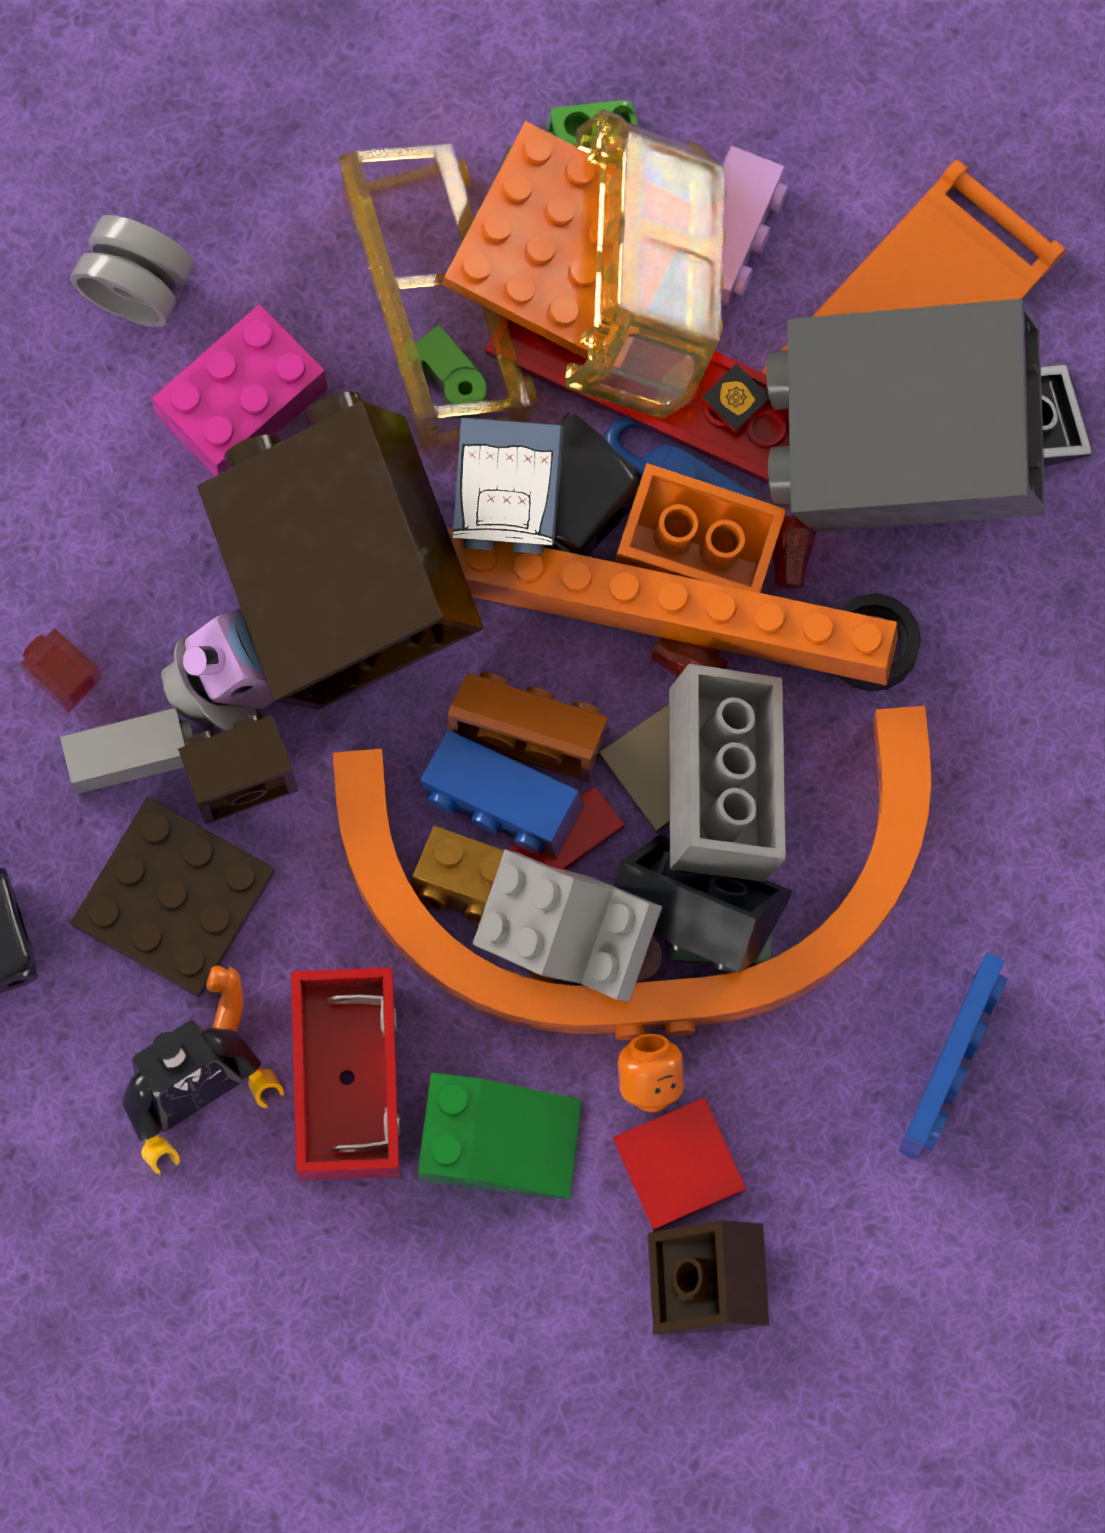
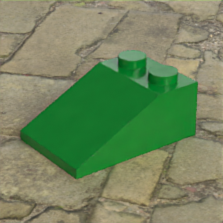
(498, 1137)

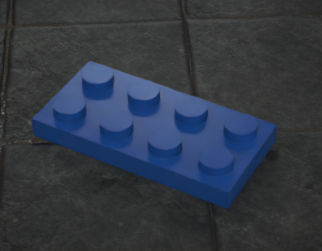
(961, 1043)

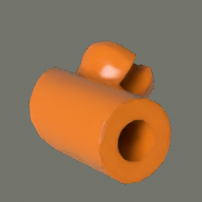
(231, 999)

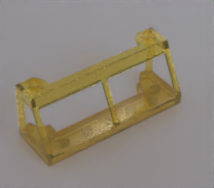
(387, 286)

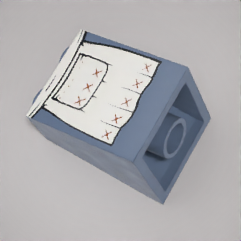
(507, 484)

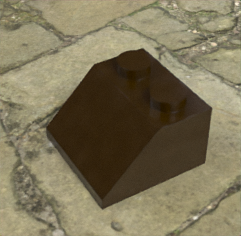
(238, 767)
(708, 1278)

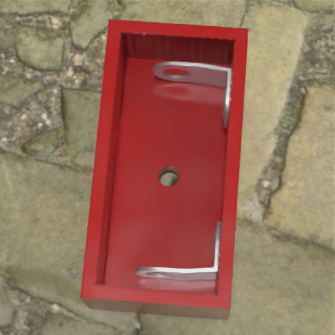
(340, 1026)

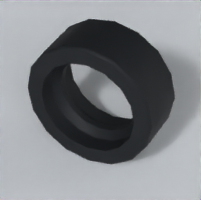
(907, 625)

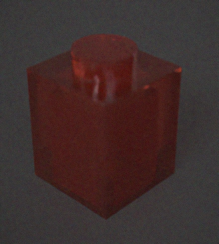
(60, 669)

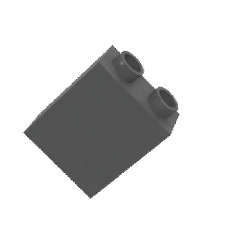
(910, 416)

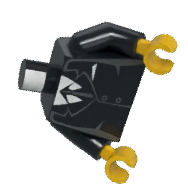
(184, 1074)

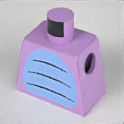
(227, 662)

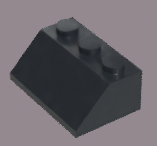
(704, 912)

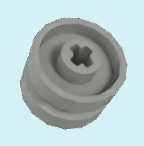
(132, 271)

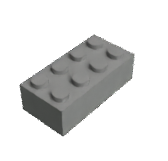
(726, 773)

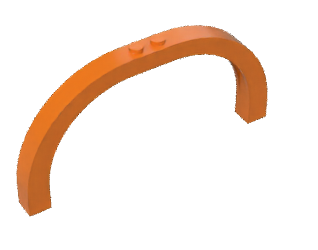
(667, 1004)

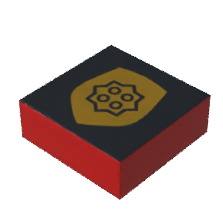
(736, 398)

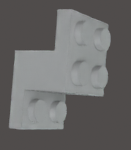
(567, 925)

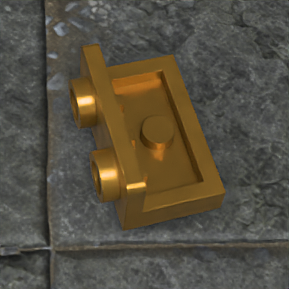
(456, 873)

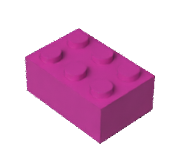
(239, 389)

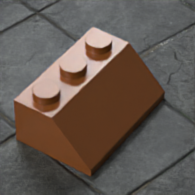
(529, 725)

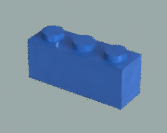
(501, 794)

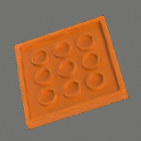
(536, 241)

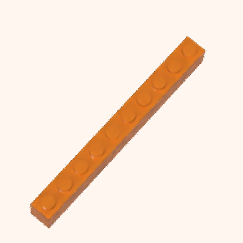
(682, 609)

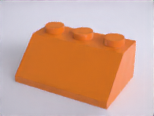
(699, 531)

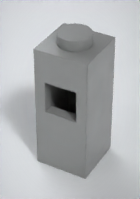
(125, 750)

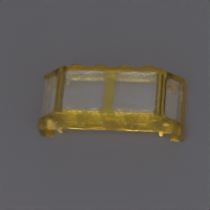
(654, 267)

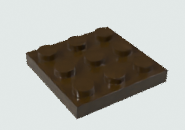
(172, 896)

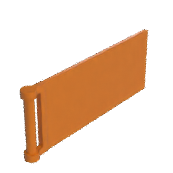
(946, 256)

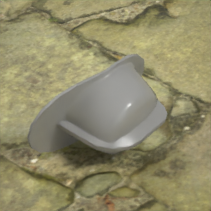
(191, 699)

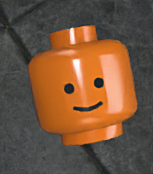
(650, 1072)

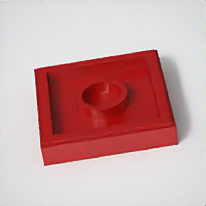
(679, 1164)

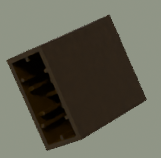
(338, 552)

